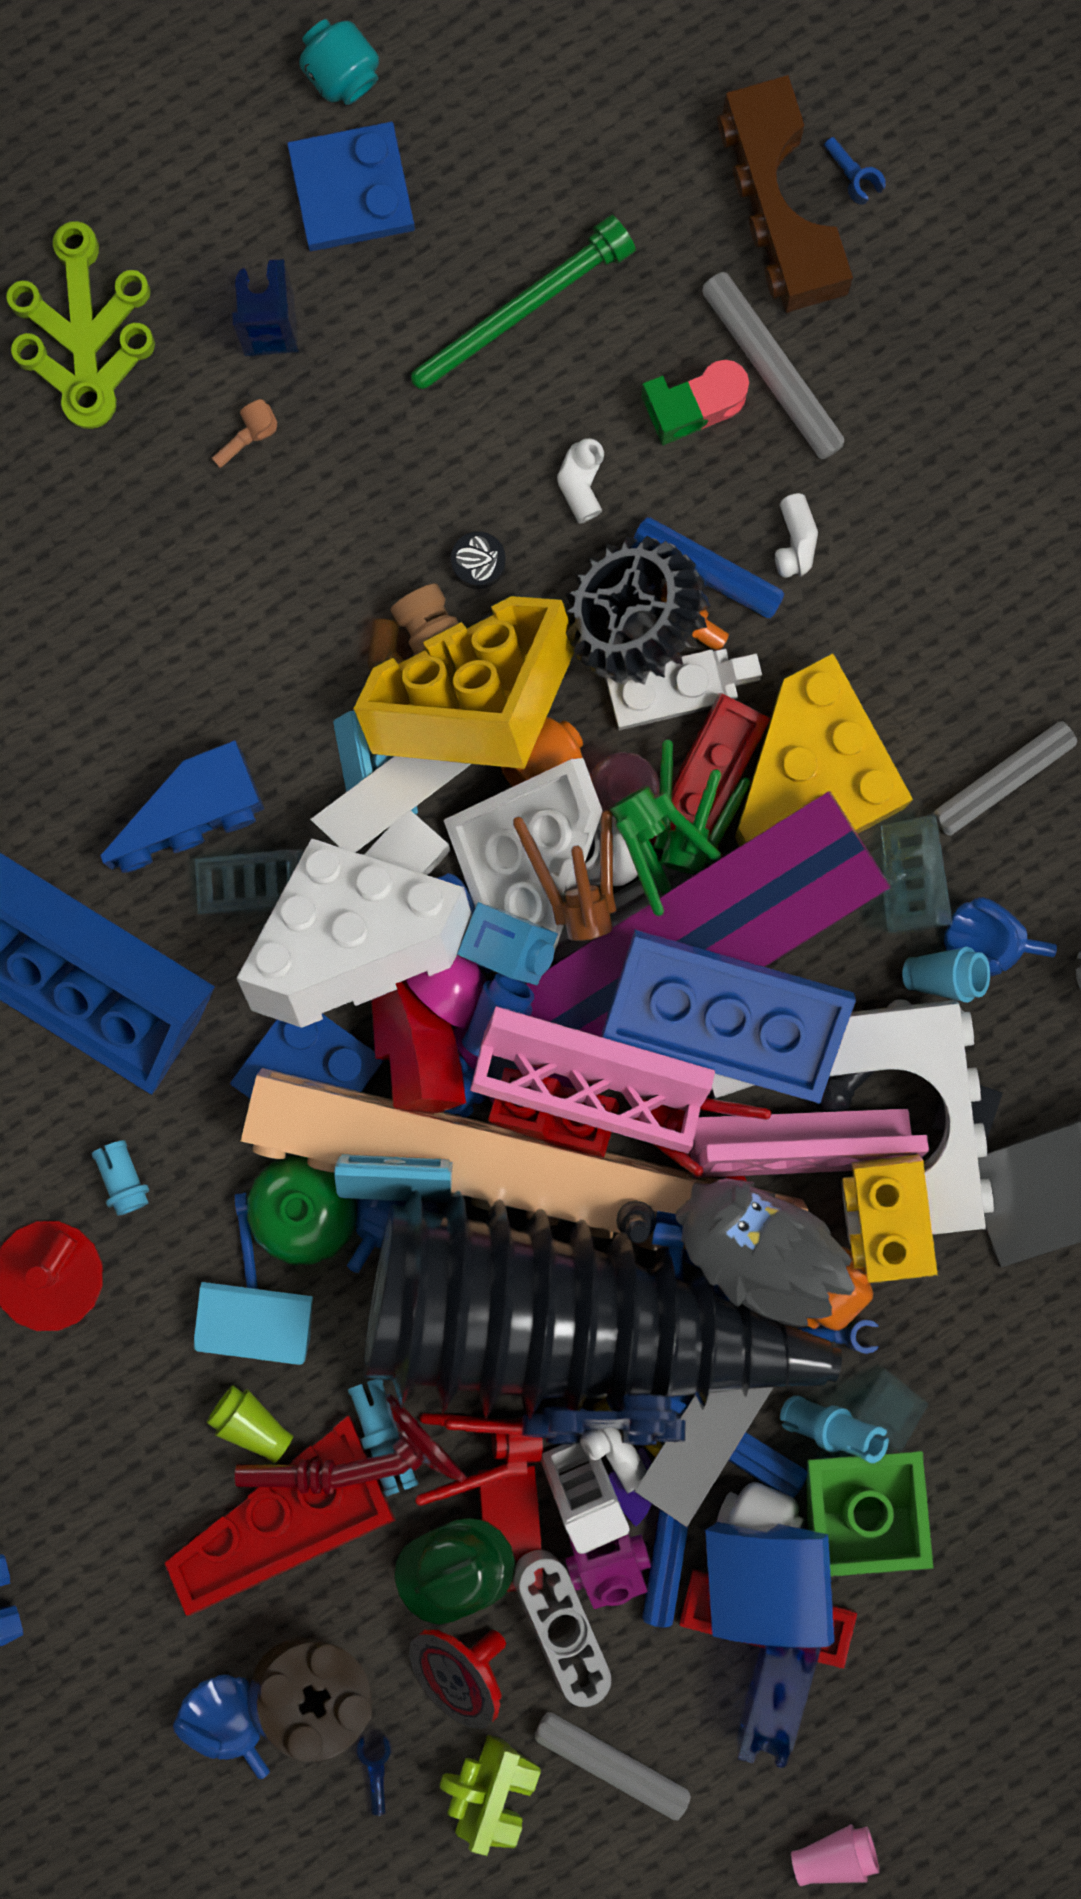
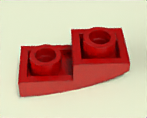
(552, 1127)
(514, 1510)

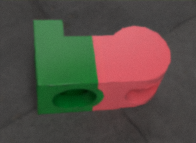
(696, 403)

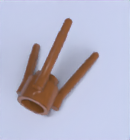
(586, 909)

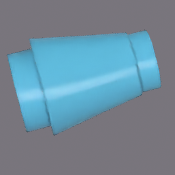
(950, 974)

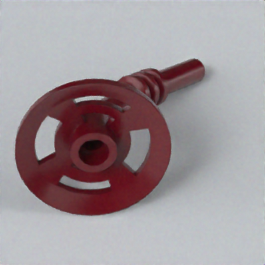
(411, 1451)

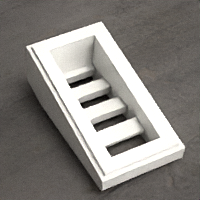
(584, 1497)

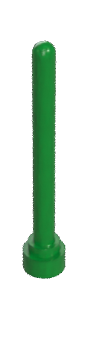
(606, 245)

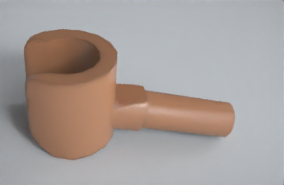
(259, 425)

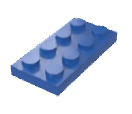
(729, 1016)

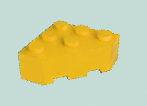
(472, 689)
(820, 745)

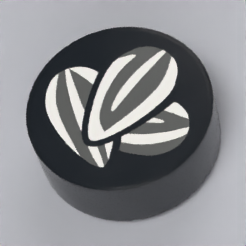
(478, 560)

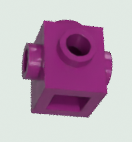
(610, 1571)

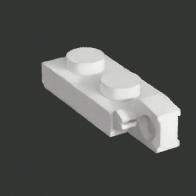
(683, 690)

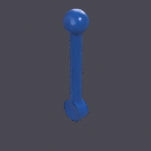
(246, 1241)

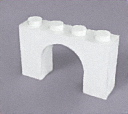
(931, 1044)

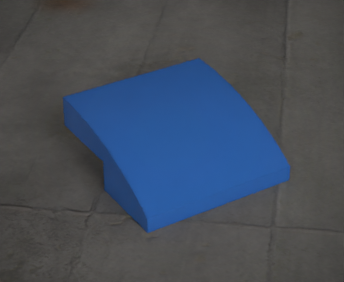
(770, 1586)

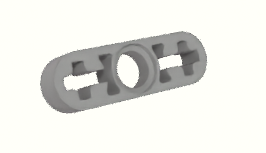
(581, 1642)

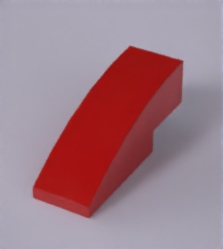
(420, 1052)

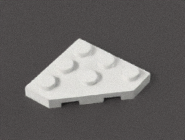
(559, 813)

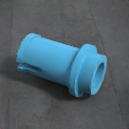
(120, 1178)

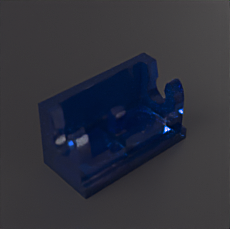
(266, 319)
(776, 1702)

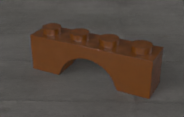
(803, 256)

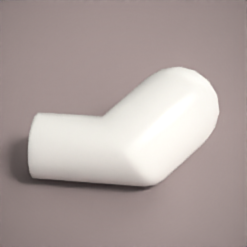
(577, 475)
(803, 537)
(621, 1456)

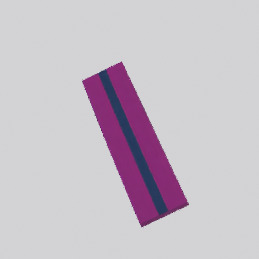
(743, 907)

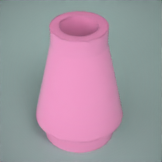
(838, 1858)

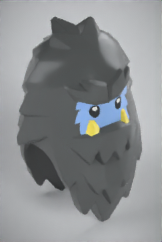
(764, 1251)

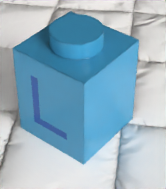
(508, 944)

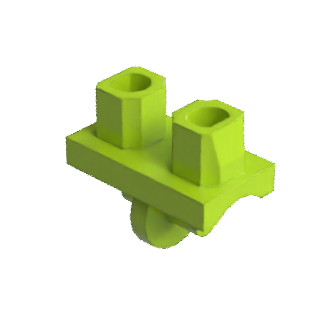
(482, 1792)

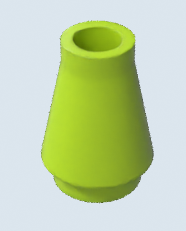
(248, 1424)

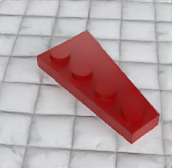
(279, 1529)

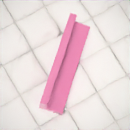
(593, 1061)
(802, 1142)

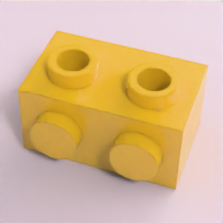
(892, 1218)

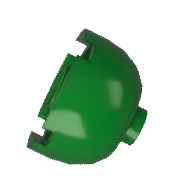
(298, 1212)

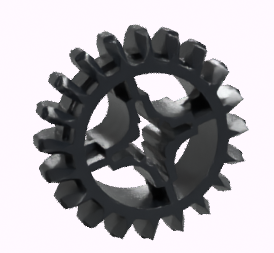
(629, 594)

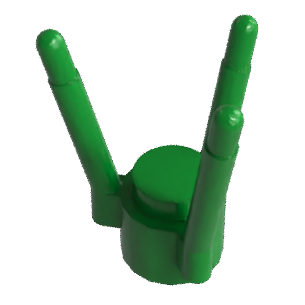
(638, 821)
(677, 849)

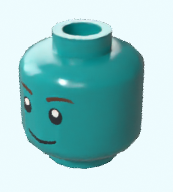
(339, 61)

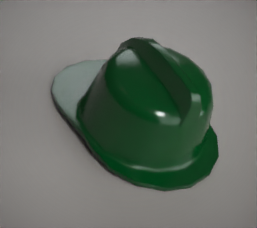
(454, 1570)

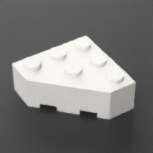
(350, 934)

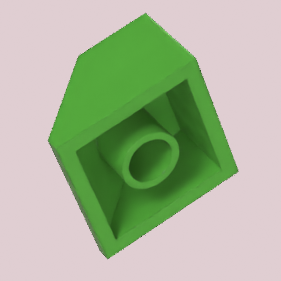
(871, 1512)

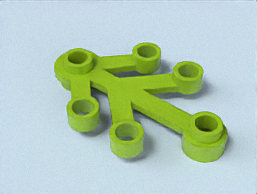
(84, 334)

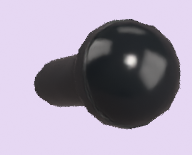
(840, 1091)
(636, 1220)

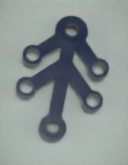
(643, 1422)

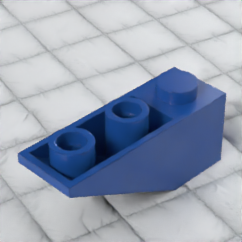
(196, 798)

